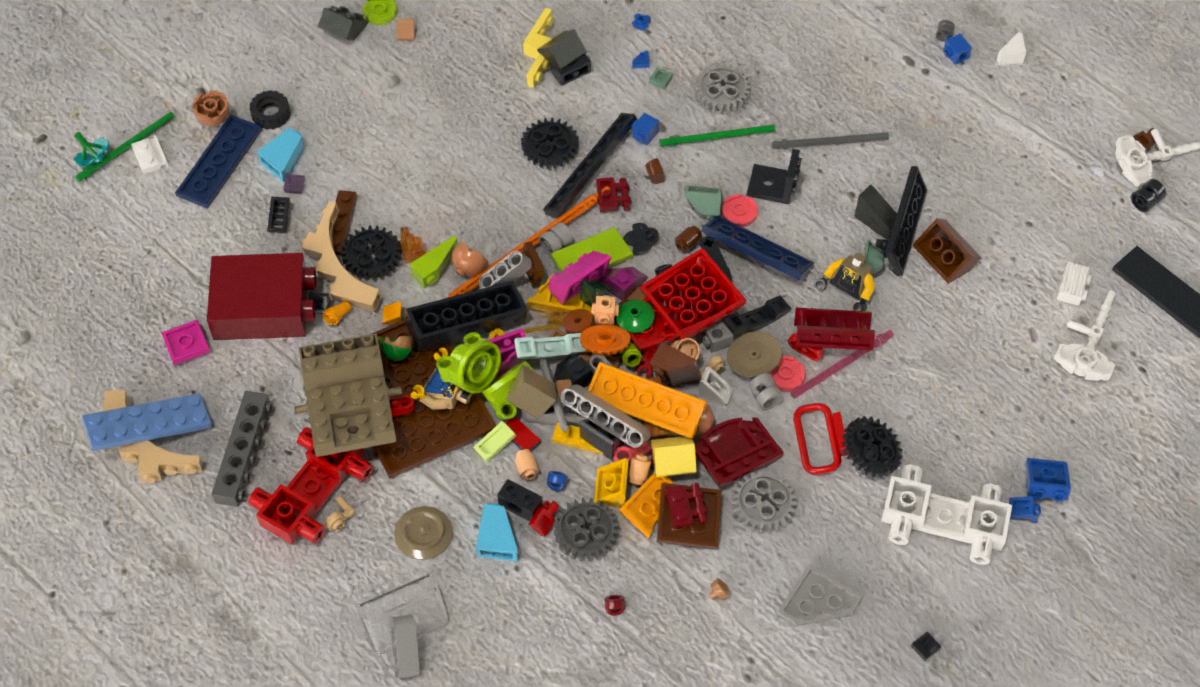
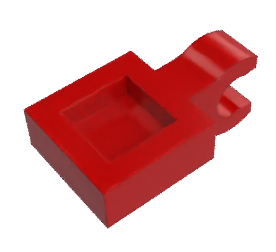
(542, 519)

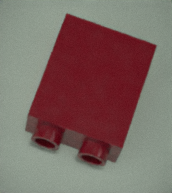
(260, 296)

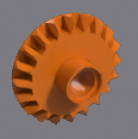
(605, 339)

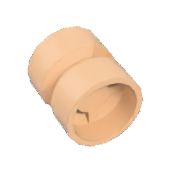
(687, 346)

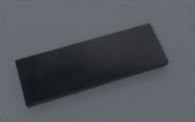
(906, 221)
(1161, 287)

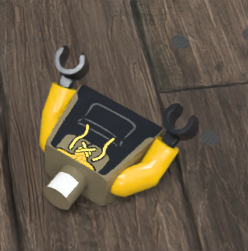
(852, 277)

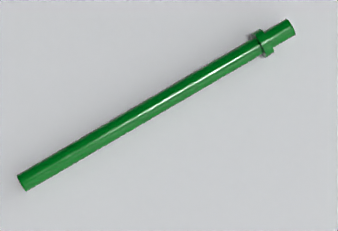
(716, 135)
(87, 172)

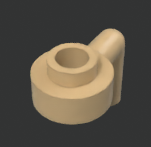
(716, 364)
(337, 519)

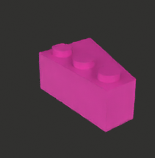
(507, 350)

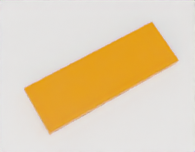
(648, 400)

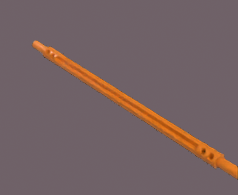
(566, 218)

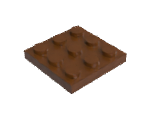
(699, 535)

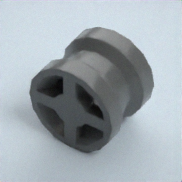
(945, 30)

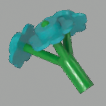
(100, 148)

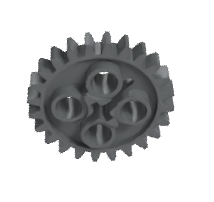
(568, 535)

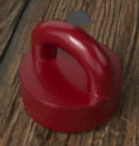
(614, 602)

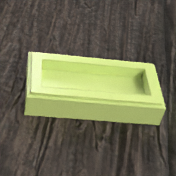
(494, 441)

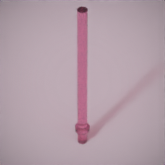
(880, 339)

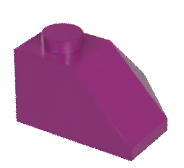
(623, 281)

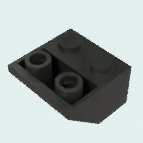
(342, 22)

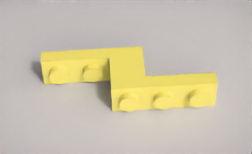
(534, 41)

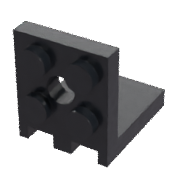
(783, 181)

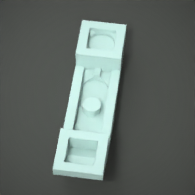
(548, 347)

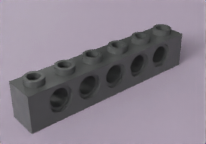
(232, 494)

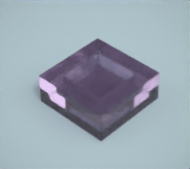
(294, 184)

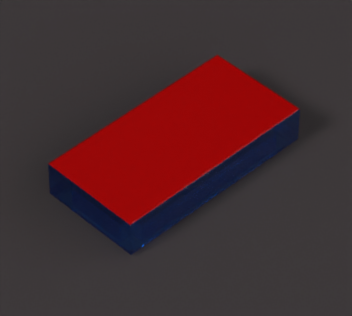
(524, 436)

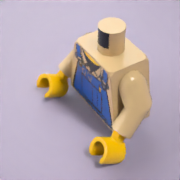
(440, 394)

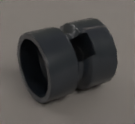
(1148, 195)

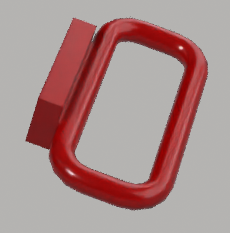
(835, 432)

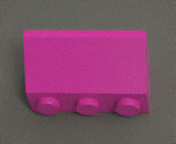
(588, 267)

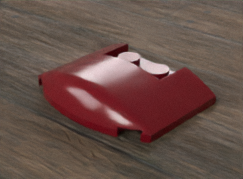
(736, 449)

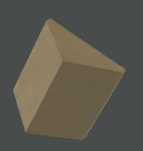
(532, 392)

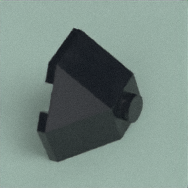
(574, 369)

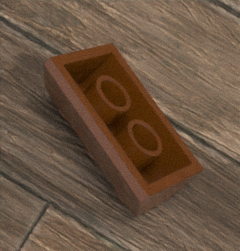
(946, 250)
(674, 366)

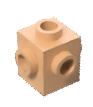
(605, 310)

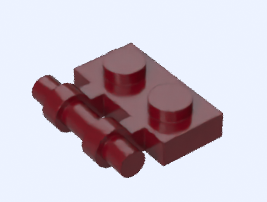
(610, 200)
(679, 505)

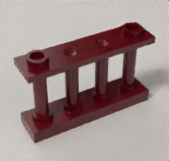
(834, 329)

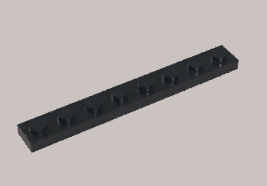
(590, 164)

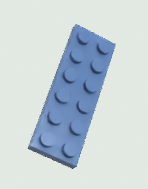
(146, 422)

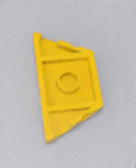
(546, 299)

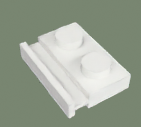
(149, 154)

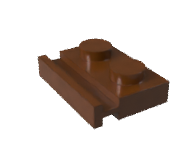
(537, 270)

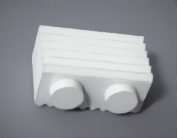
(1073, 284)

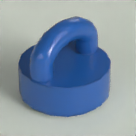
(558, 478)

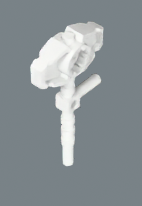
(1137, 163)
(1084, 360)

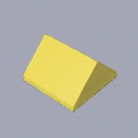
(673, 456)

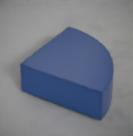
(641, 60)

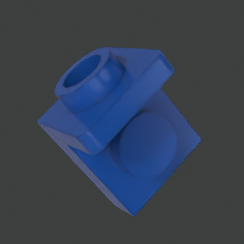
(1025, 508)

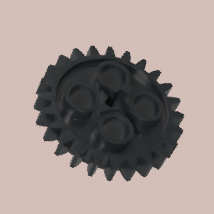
(550, 143)
(356, 252)
(872, 446)

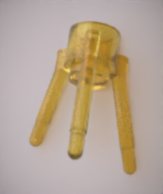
(556, 317)

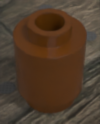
(688, 238)

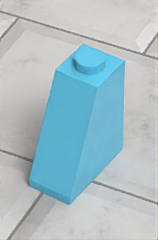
(282, 153)
(495, 535)

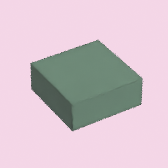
(660, 78)

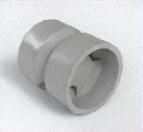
(558, 237)
(766, 391)

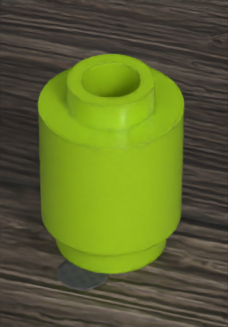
(631, 355)

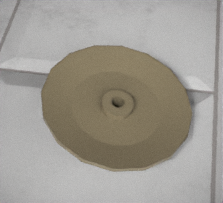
(754, 354)
(423, 533)

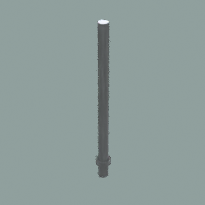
(829, 140)

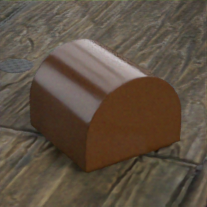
(655, 171)

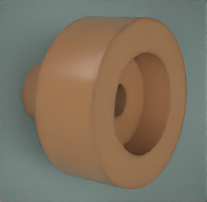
(719, 589)

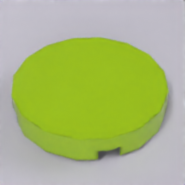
(380, 11)

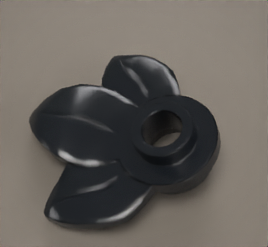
(639, 238)

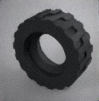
(269, 98)

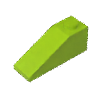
(431, 265)

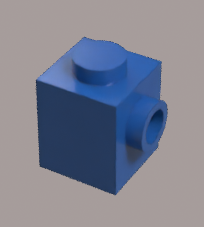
(957, 49)
(645, 128)

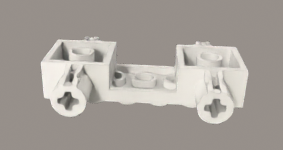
(977, 522)

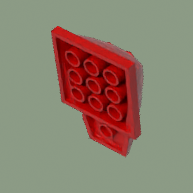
(687, 300)

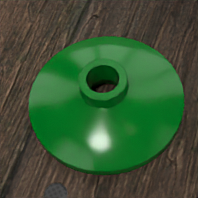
(635, 322)

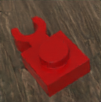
(645, 361)

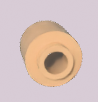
(526, 464)
(639, 469)

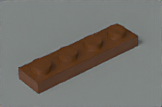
(346, 203)

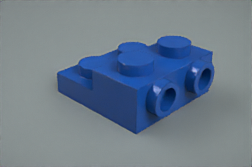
(1047, 479)

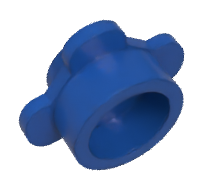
(641, 21)

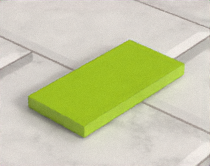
(607, 242)

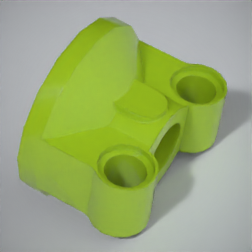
(471, 364)
(499, 390)

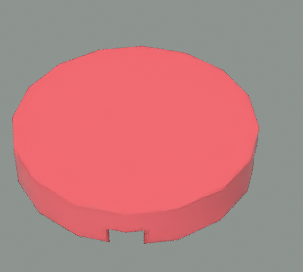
(739, 210)
(788, 374)

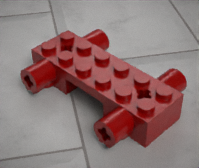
(292, 508)

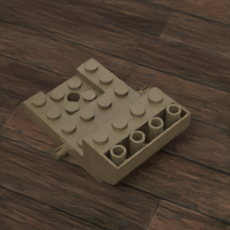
(346, 395)

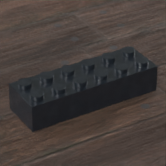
(456, 316)

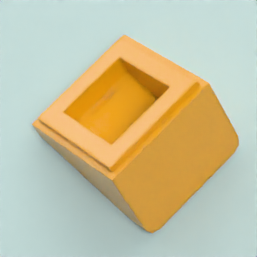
(392, 313)

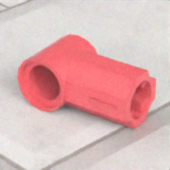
(629, 451)

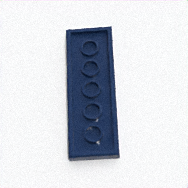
(218, 161)
(758, 247)

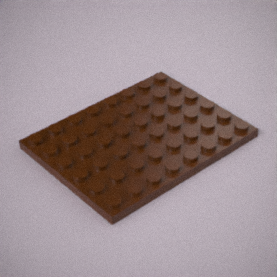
(425, 431)

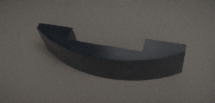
(757, 318)

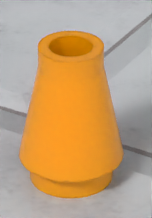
(335, 313)

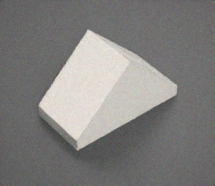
(1013, 51)
(714, 387)

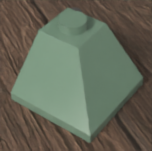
(705, 200)

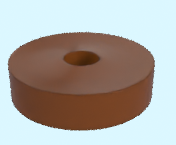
(578, 321)

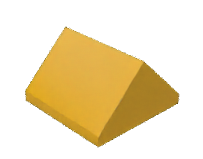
(612, 484)

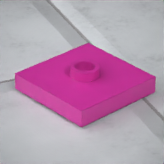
(185, 342)

